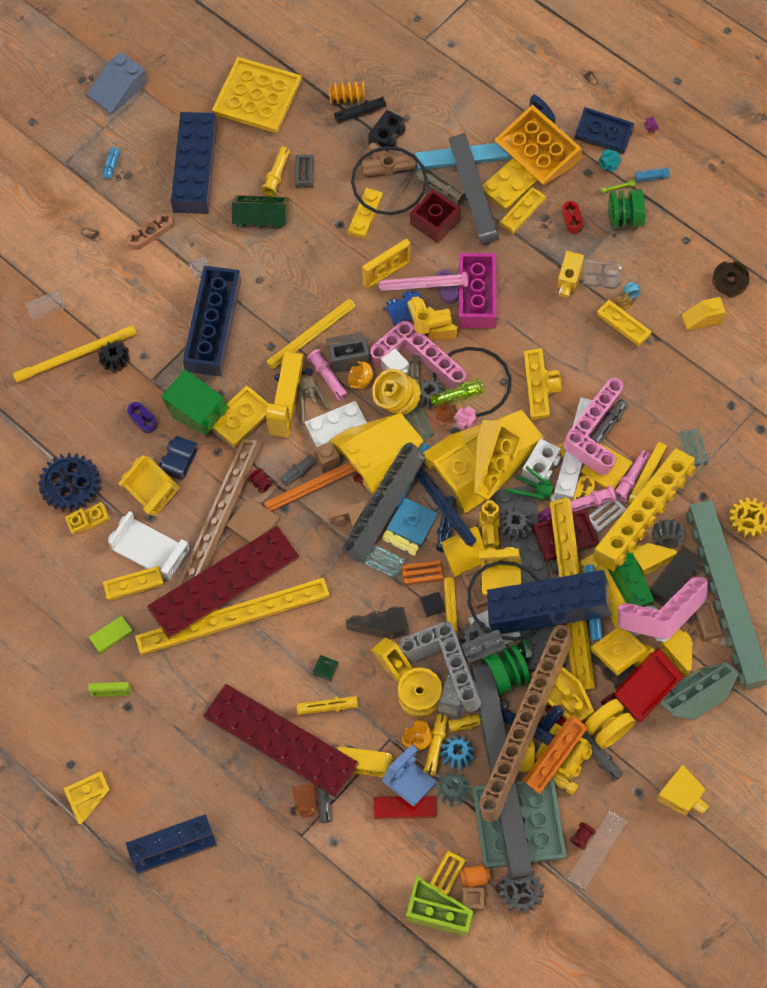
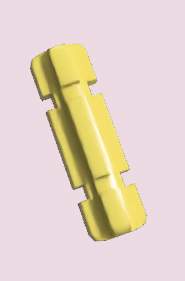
(400, 542)

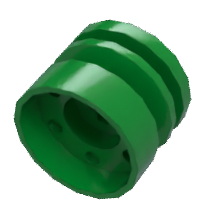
(623, 209)
(509, 668)

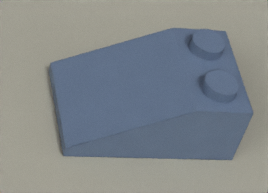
(117, 83)

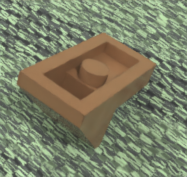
(348, 513)

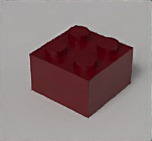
(435, 216)

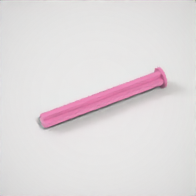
(424, 282)

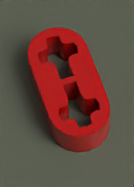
(576, 217)

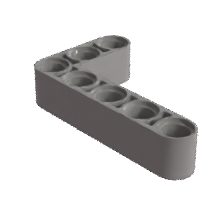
(441, 642)

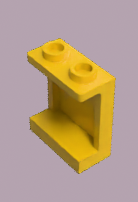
(149, 485)

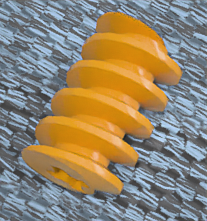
(348, 92)

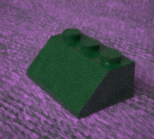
(260, 211)

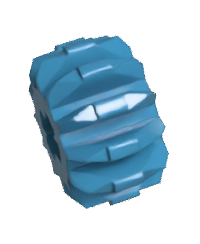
(464, 747)

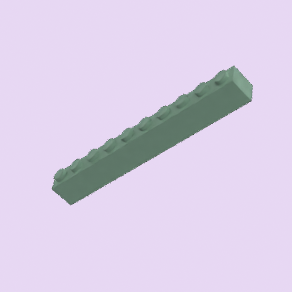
(728, 595)

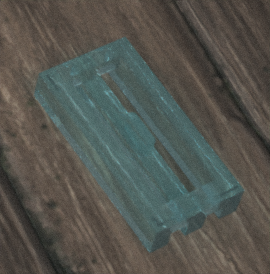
(424, 436)
(704, 461)
(382, 552)

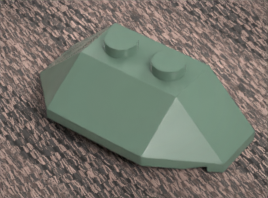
(700, 691)

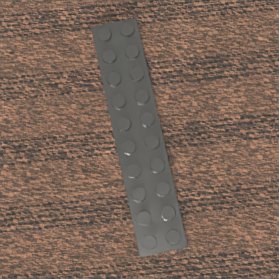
(530, 558)

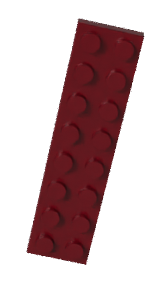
(222, 582)
(281, 740)

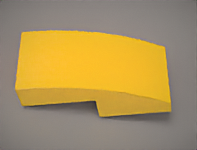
(88, 519)

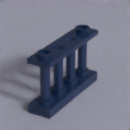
(171, 844)

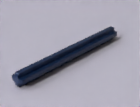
(446, 508)

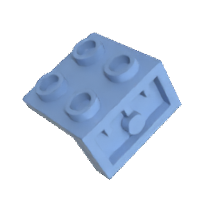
(408, 778)

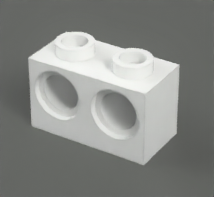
(538, 461)

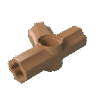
(385, 163)

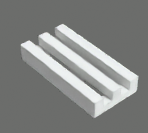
(599, 529)

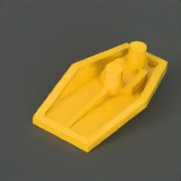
(571, 696)

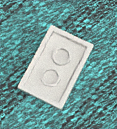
(332, 423)

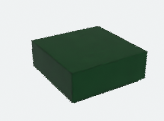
(325, 668)

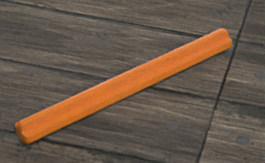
(309, 486)

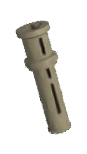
(446, 190)

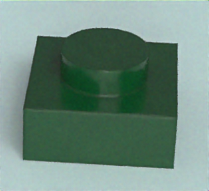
(525, 649)

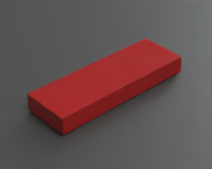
(400, 809)

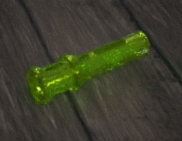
(464, 391)

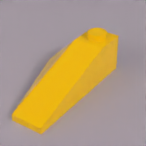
(495, 449)

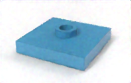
(412, 522)

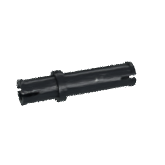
(366, 107)

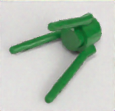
(542, 489)

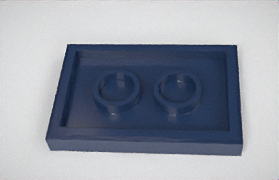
(604, 130)

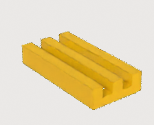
(455, 858)

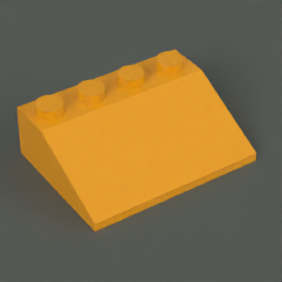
(539, 146)

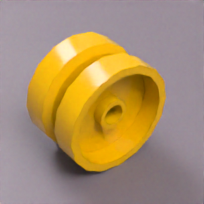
(396, 392)
(415, 682)
(609, 724)

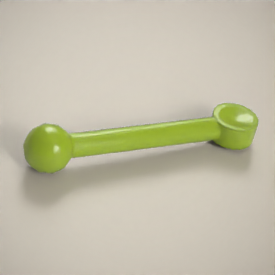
(631, 183)

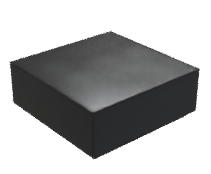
(432, 604)

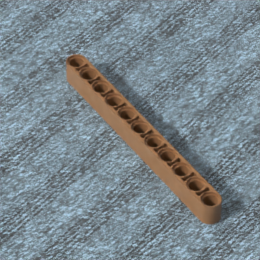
(525, 729)

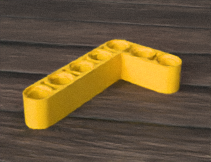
(280, 414)

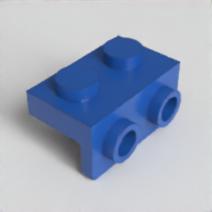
(398, 309)

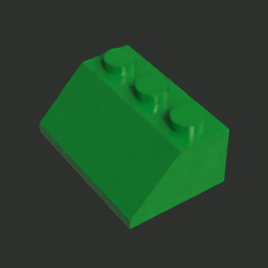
(632, 582)

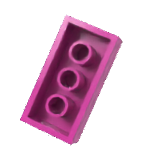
(478, 299)

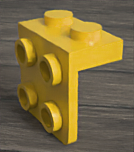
(501, 574)

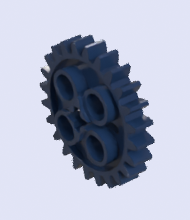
(85, 473)

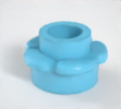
(632, 289)

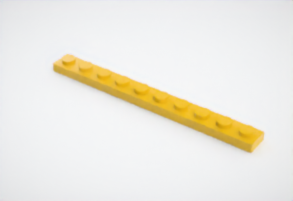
(569, 565)
(237, 615)

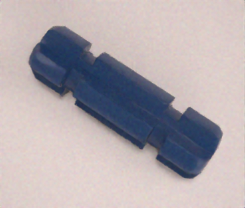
(551, 718)

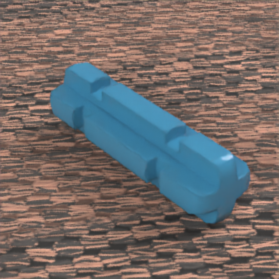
(110, 162)
(653, 174)

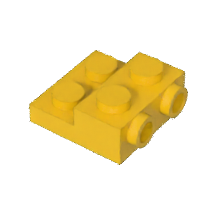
(571, 765)

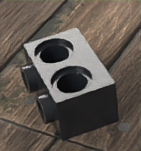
(389, 127)

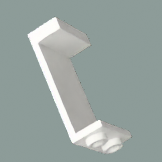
(147, 546)

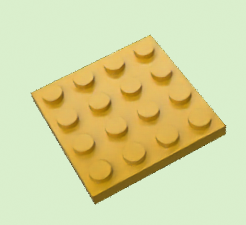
(257, 95)

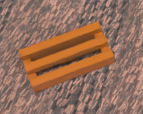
(424, 565)

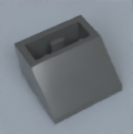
(347, 351)

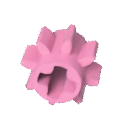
(465, 418)

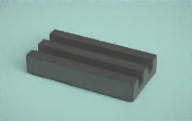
(304, 183)

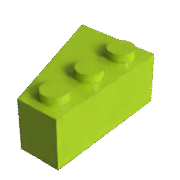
(436, 910)

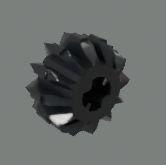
(113, 356)

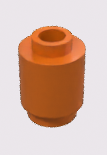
(474, 876)

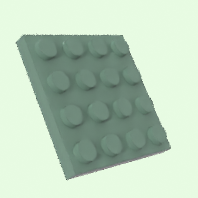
(540, 823)

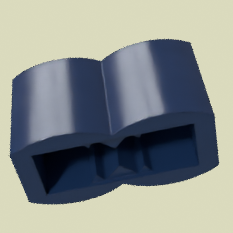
(179, 457)

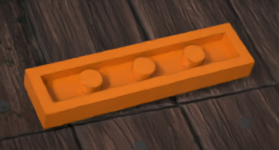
(555, 754)

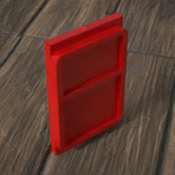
(648, 684)

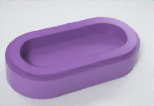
(448, 294)

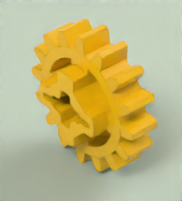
(749, 525)

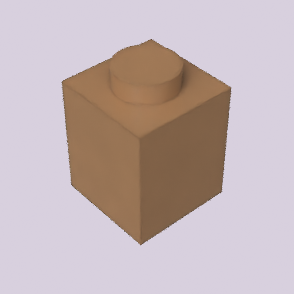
(327, 457)

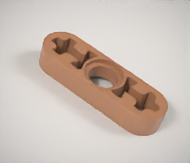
(150, 224)

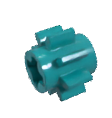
(609, 160)

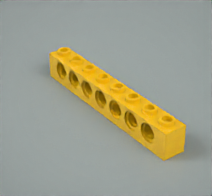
(644, 510)

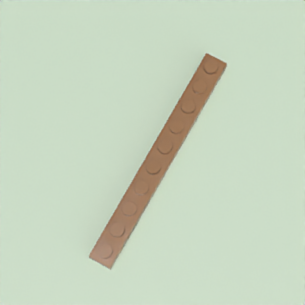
(221, 509)

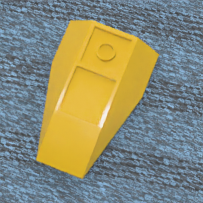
(456, 458)

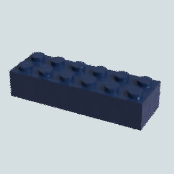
(194, 163)
(212, 321)
(549, 602)

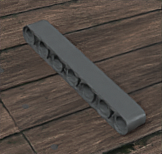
(473, 189)
(383, 502)

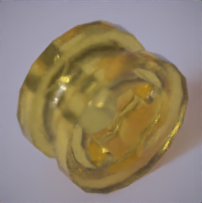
(624, 301)

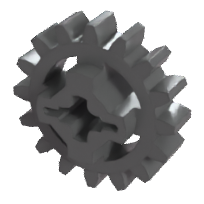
(528, 895)

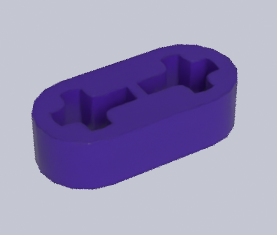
(139, 420)

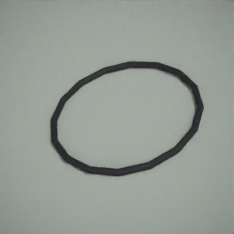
(385, 212)
(501, 361)
(471, 607)

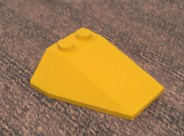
(375, 446)

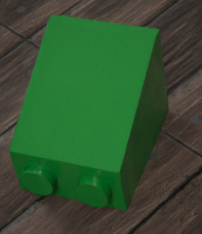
(194, 403)

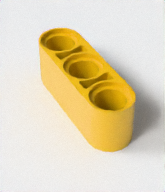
(370, 762)

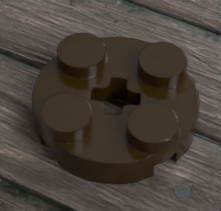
(728, 287)

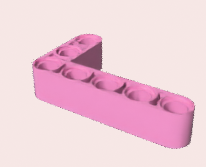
(426, 348)
(589, 422)
(670, 617)

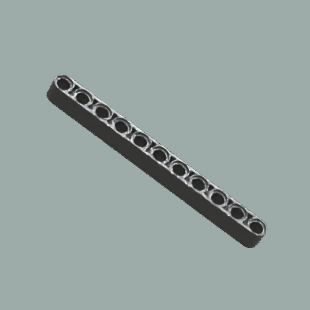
(494, 738)

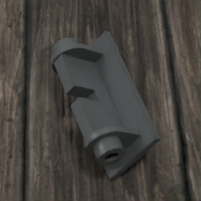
(483, 646)

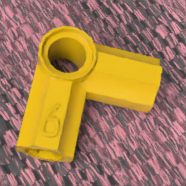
(424, 319)
(489, 524)

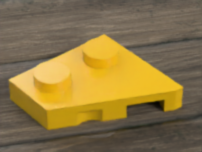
(86, 795)

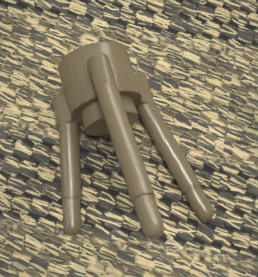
(309, 389)

